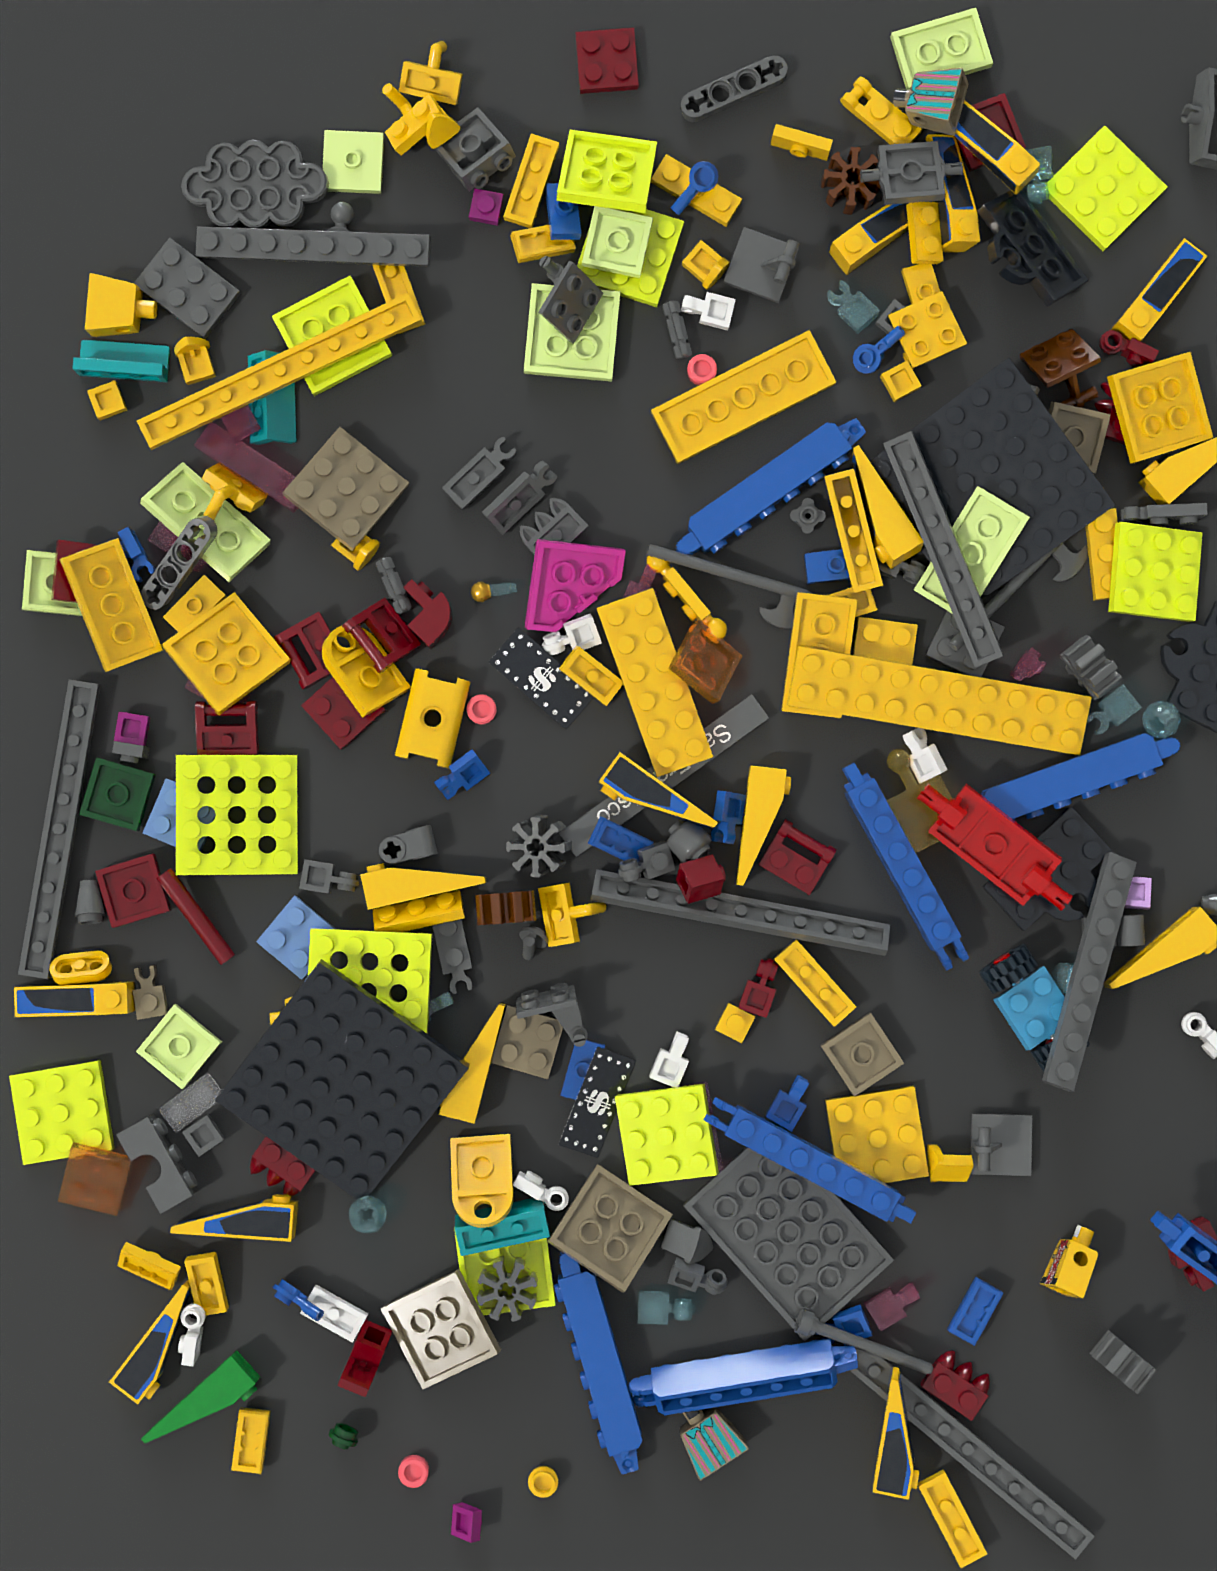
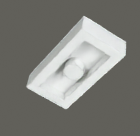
(338, 1314)

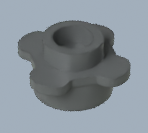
(798, 516)

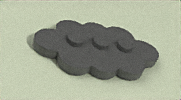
(255, 184)

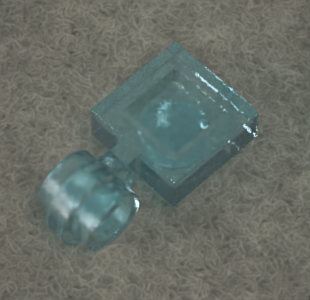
(1039, 190)
(655, 1306)

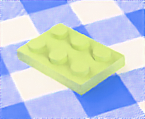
(942, 45)

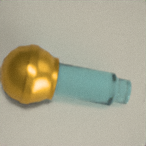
(482, 591)

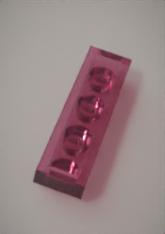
(246, 463)

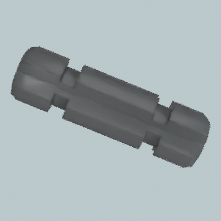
(677, 329)
(393, 585)

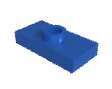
(562, 216)
(825, 566)
(617, 840)
(578, 1067)
(975, 1311)

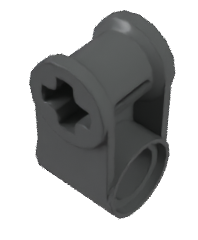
(414, 845)

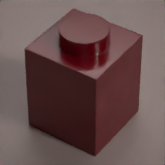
(700, 878)

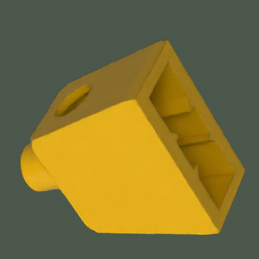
(115, 307)

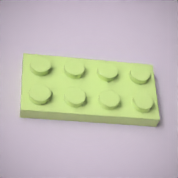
(185, 497)
(985, 536)

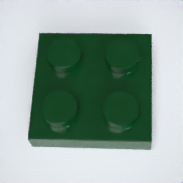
(117, 794)

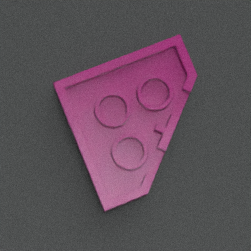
(568, 580)

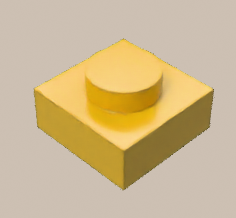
(900, 381)
(107, 400)
(735, 1023)

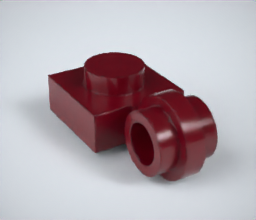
(1135, 351)
(757, 995)

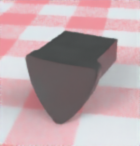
(686, 1241)

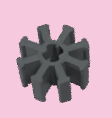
(1091, 667)
(535, 834)
(502, 1296)
(1123, 1362)

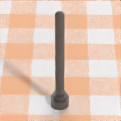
(807, 1323)

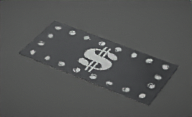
(540, 679)
(596, 1102)

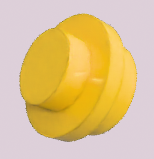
(543, 1481)

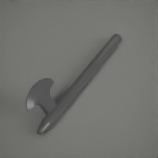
(1069, 563)
(780, 616)

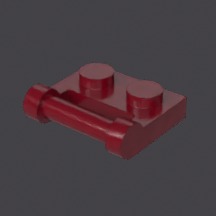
(389, 631)
(312, 634)
(227, 738)
(791, 865)

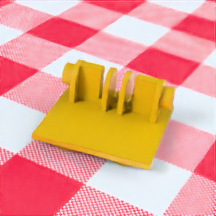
(928, 329)

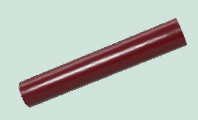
(195, 916)

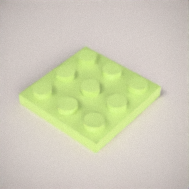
(592, 352)

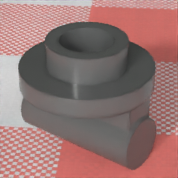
(532, 938)

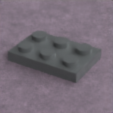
(187, 288)

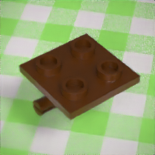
(1062, 360)

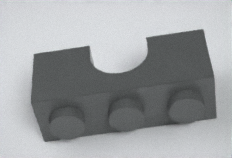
(150, 1138)

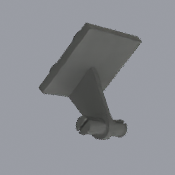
(761, 264)
(570, 299)
(562, 1002)
(1001, 1144)

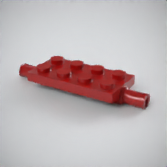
(995, 845)

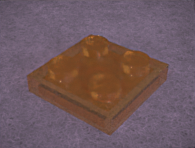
(705, 662)
(94, 1179)

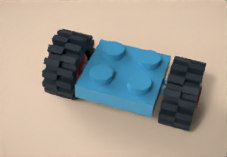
(1030, 1004)

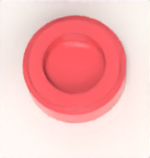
(701, 369)
(481, 709)
(413, 1471)

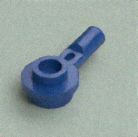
(702, 178)
(868, 357)
(288, 1293)

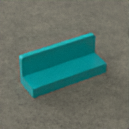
(123, 361)
(275, 411)
(523, 1224)

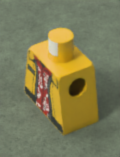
(1064, 1273)

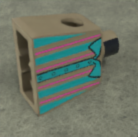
(934, 99)
(711, 1440)

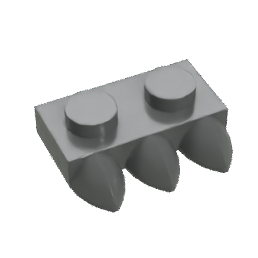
(564, 527)

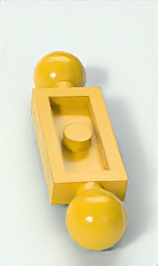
(693, 605)

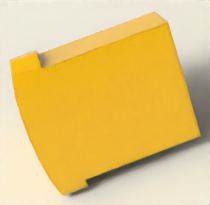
(440, 129)
(705, 264)
(194, 359)
(362, 553)
(948, 1167)

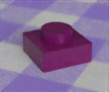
(486, 207)
(132, 728)
(466, 1522)

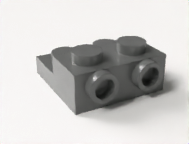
(476, 151)

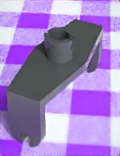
(1200, 119)

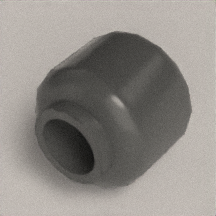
(688, 840)

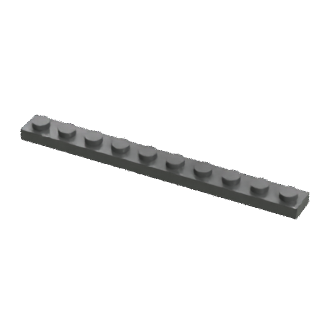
(59, 829)
(744, 913)
(978, 1457)

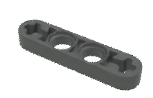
(731, 85)
(181, 565)

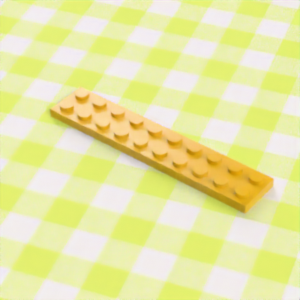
(938, 700)

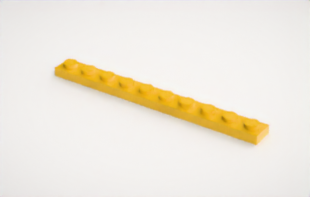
(279, 371)

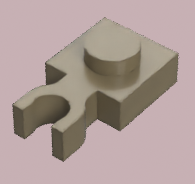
(150, 999)

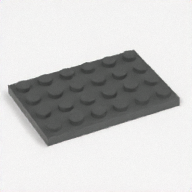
(788, 1236)

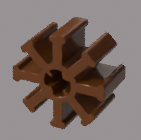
(842, 188)
(505, 907)

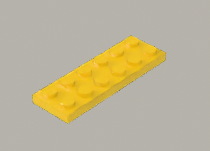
(743, 397)
(656, 694)

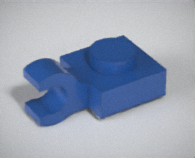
(135, 550)
(729, 812)
(787, 1107)

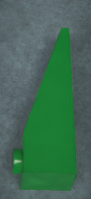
(219, 1390)

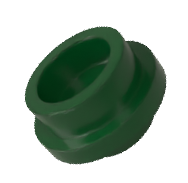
(343, 1436)

